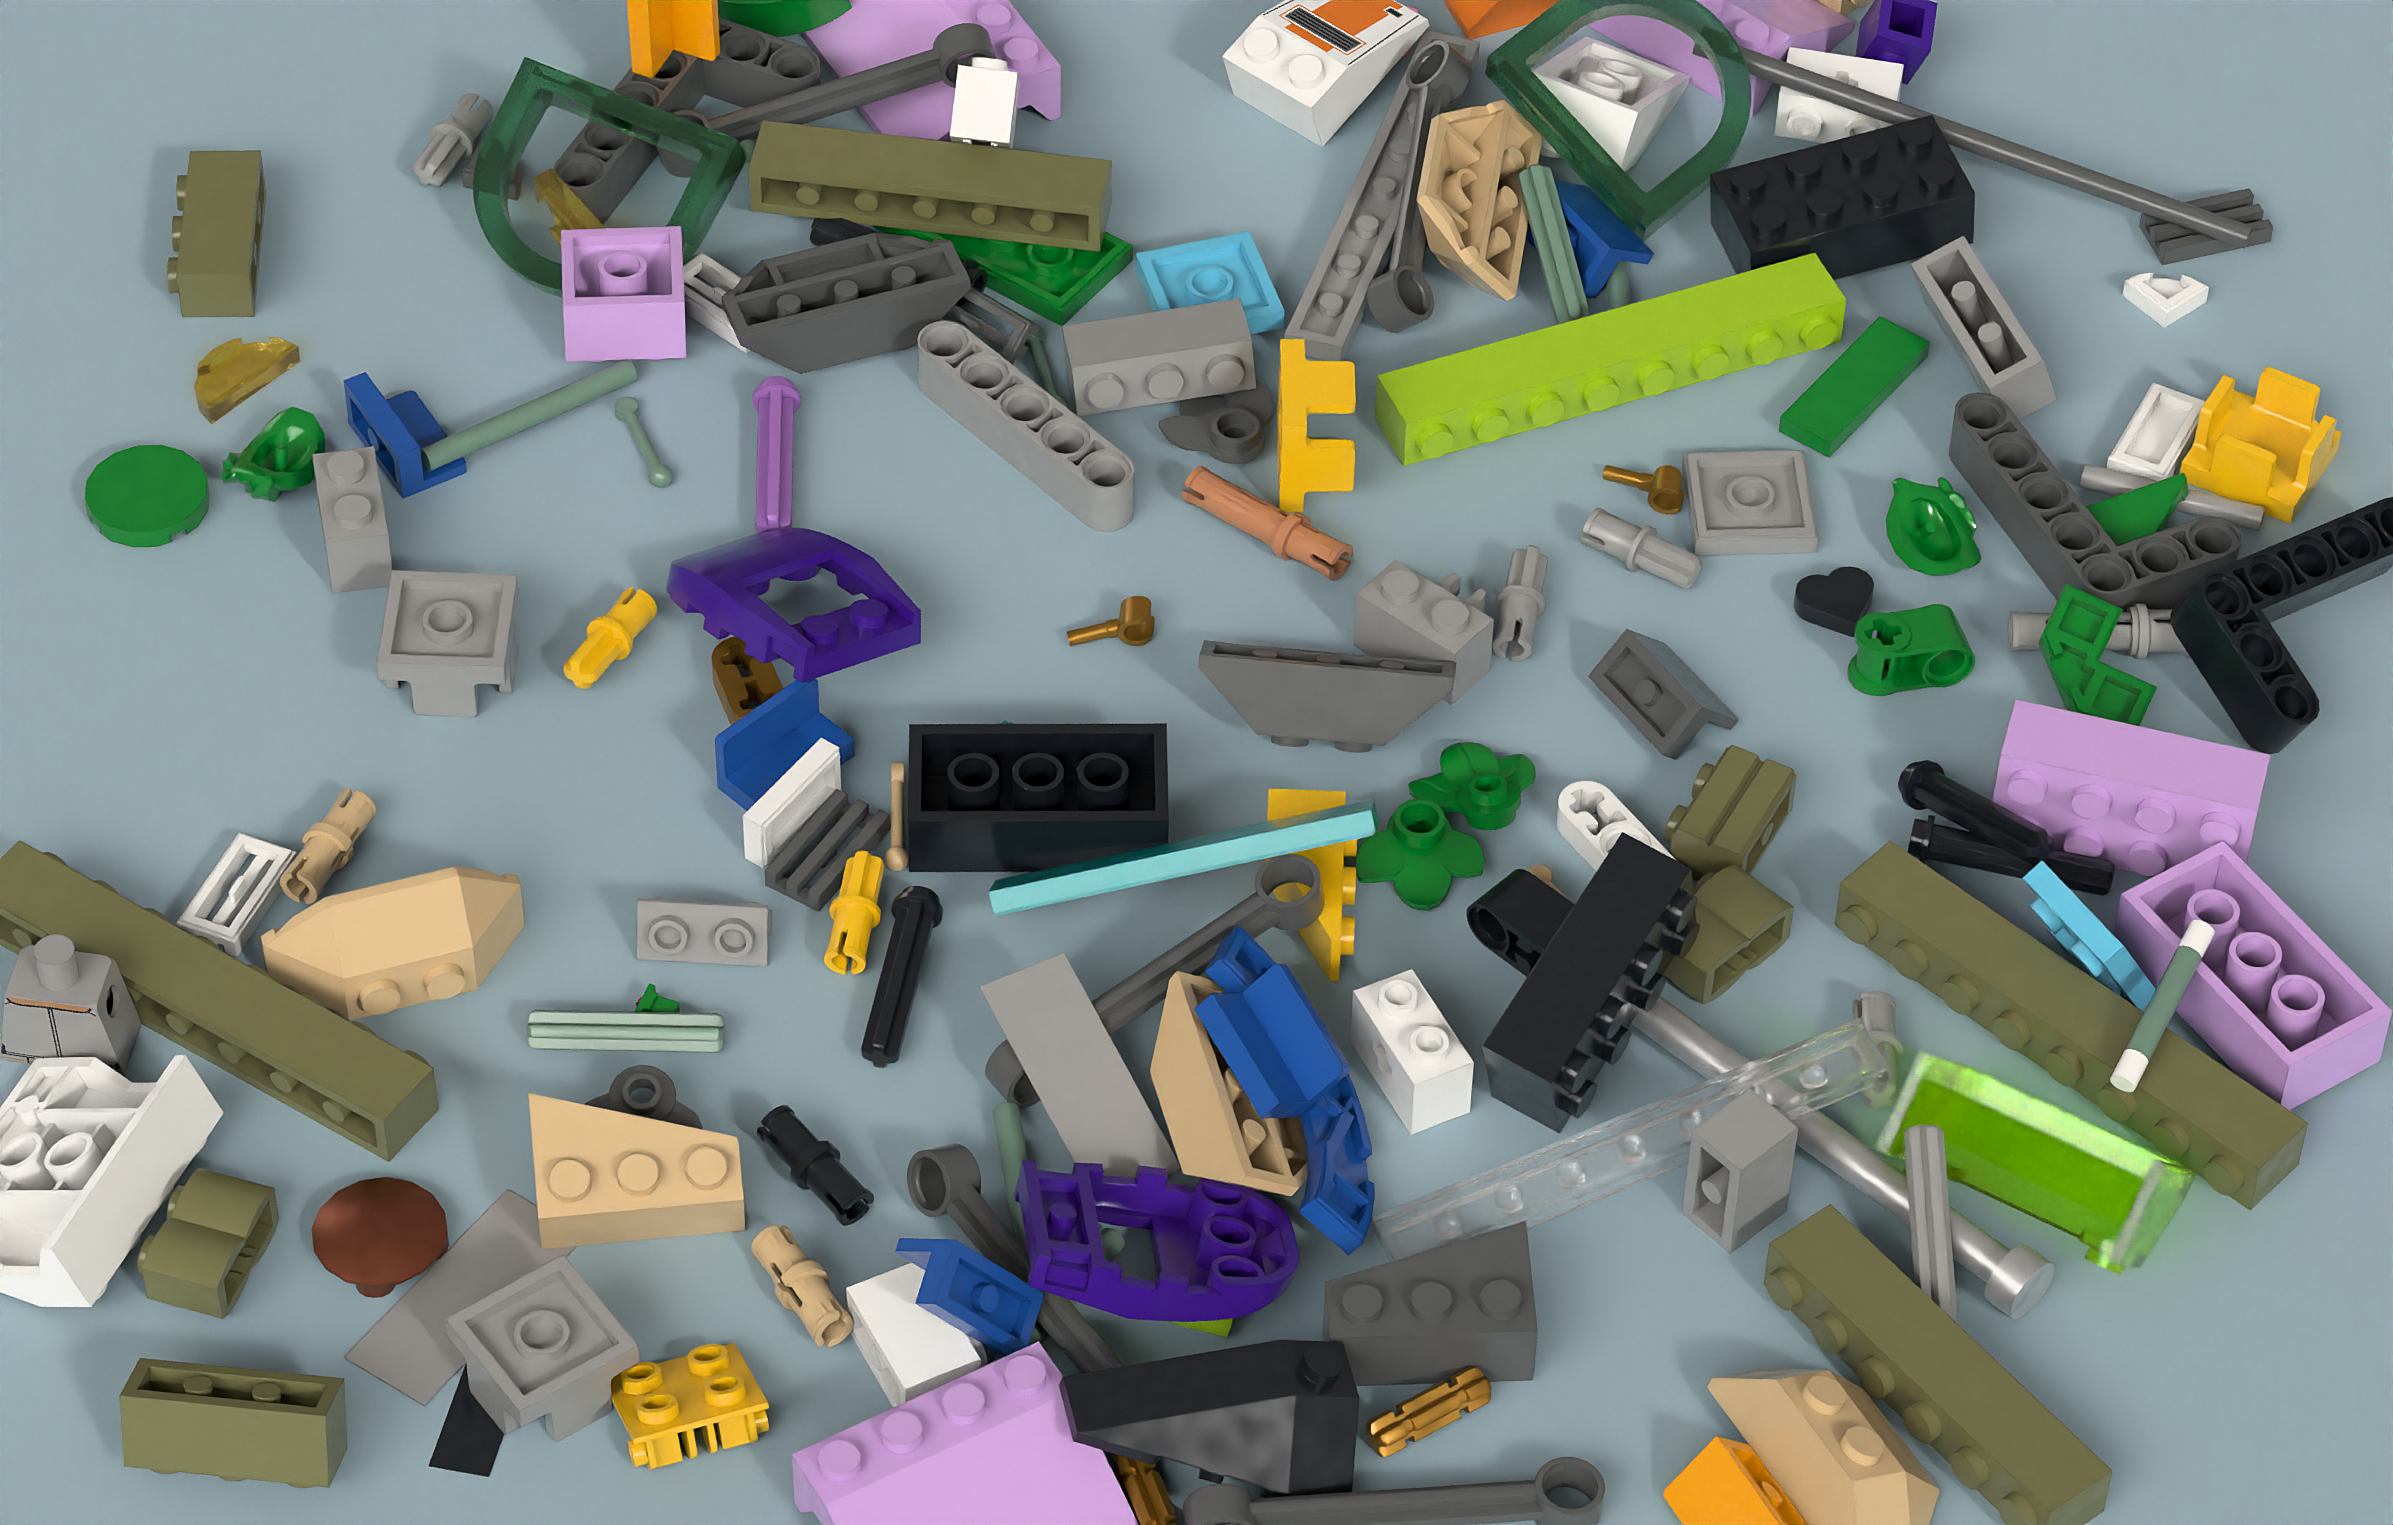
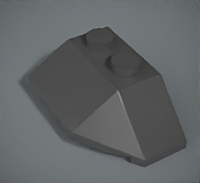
(845, 299)
(1324, 694)

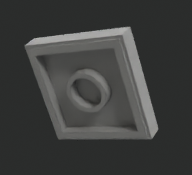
(1749, 503)

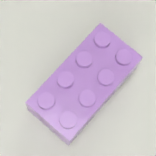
(2127, 788)
(2267, 985)

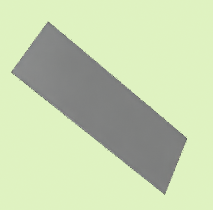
(1077, 1069)
(411, 1340)

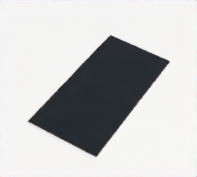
(468, 1436)

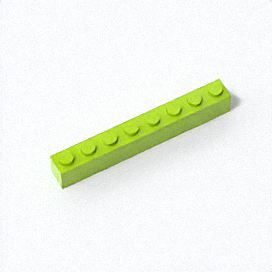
(1609, 359)

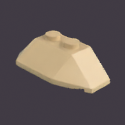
(1474, 196)
(398, 941)
(1207, 1109)
(1828, 1447)

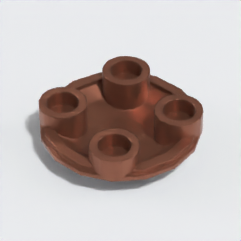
(380, 1234)

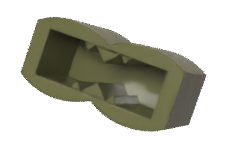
(1738, 931)
(209, 1242)

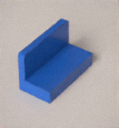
(1596, 236)
(398, 432)
(771, 740)
(1274, 1043)
(973, 1293)

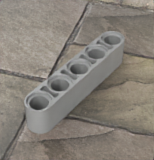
(1026, 426)

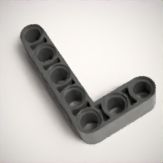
(748, 71)
(2060, 532)

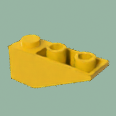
(1331, 932)

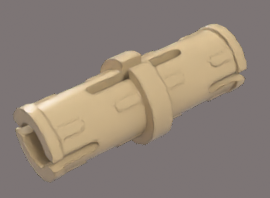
(328, 846)
(802, 1285)

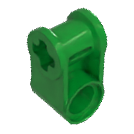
(1914, 646)

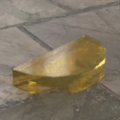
(563, 204)
(239, 371)

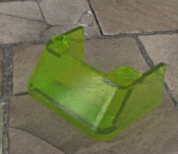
(2042, 1160)

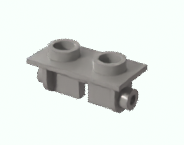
(703, 932)

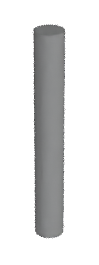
(2196, 502)

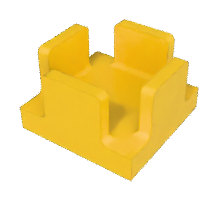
(1303, 390)
(2264, 445)

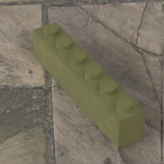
(931, 185)
(1934, 1375)

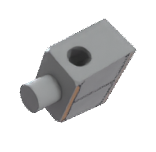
(67, 1007)

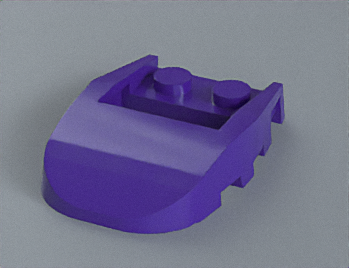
(730, 576)
(1213, 1245)

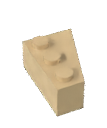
(629, 1176)

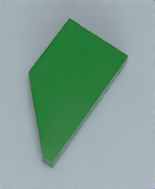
(2140, 510)

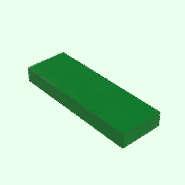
(1854, 386)

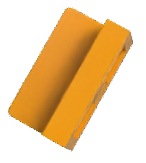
(671, 25)
(1729, 1488)

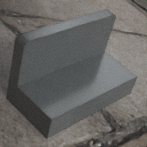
(1658, 692)

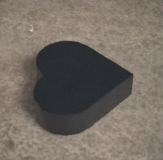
(1835, 599)

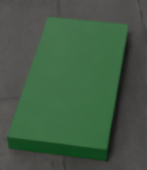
(1039, 277)

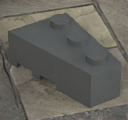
(1439, 1313)

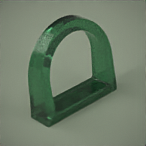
(528, 98)
(1640, 210)

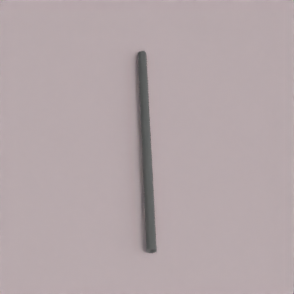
(1998, 149)

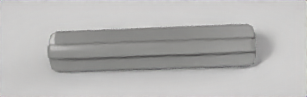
(1930, 1215)

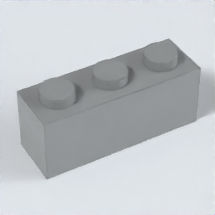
(1983, 328)
(1159, 357)

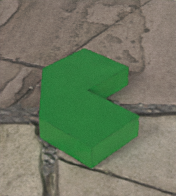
(2073, 651)

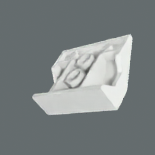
(88, 1170)

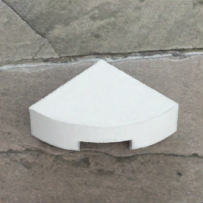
(2165, 298)

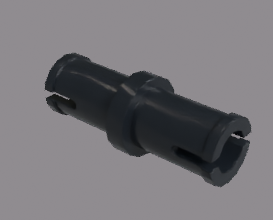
(815, 1165)

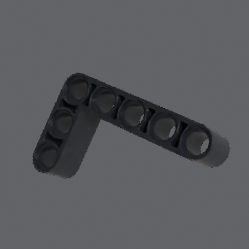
(2231, 609)

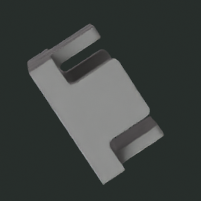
(448, 636)
(543, 1351)

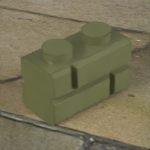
(1732, 813)

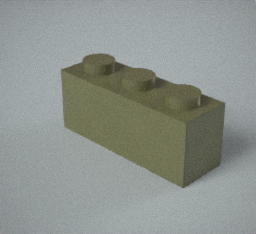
(218, 234)
(233, 1423)

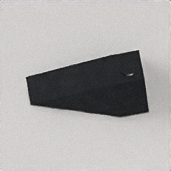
(1248, 1413)

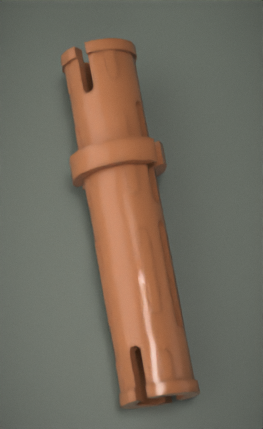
(1286, 533)

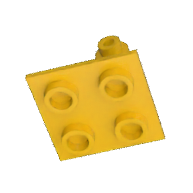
(688, 1394)

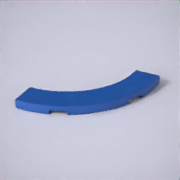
(1335, 1129)

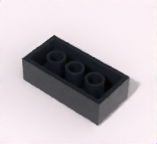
(1847, 200)
(1033, 794)
(1592, 984)

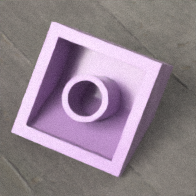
(623, 294)

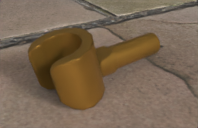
(1663, 487)
(1132, 627)

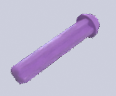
(776, 403)

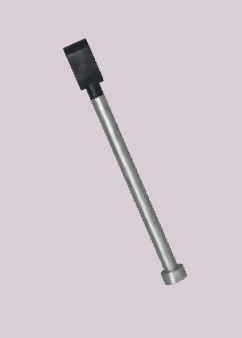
(1517, 925)

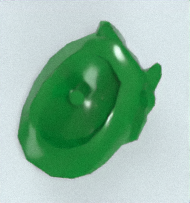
(277, 456)
(1931, 528)

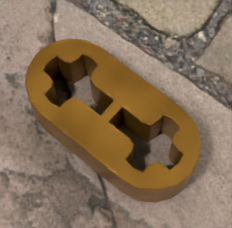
(734, 690)

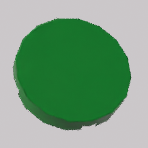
(147, 495)

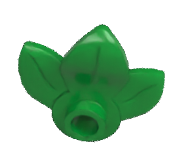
(1477, 784)
(1419, 855)

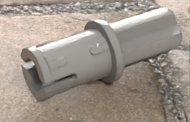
(452, 140)
(1640, 548)
(1520, 603)
(1878, 1017)

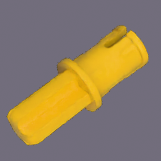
(610, 637)
(854, 913)

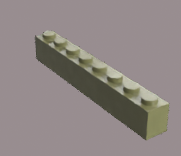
(224, 1007)
(2068, 1024)

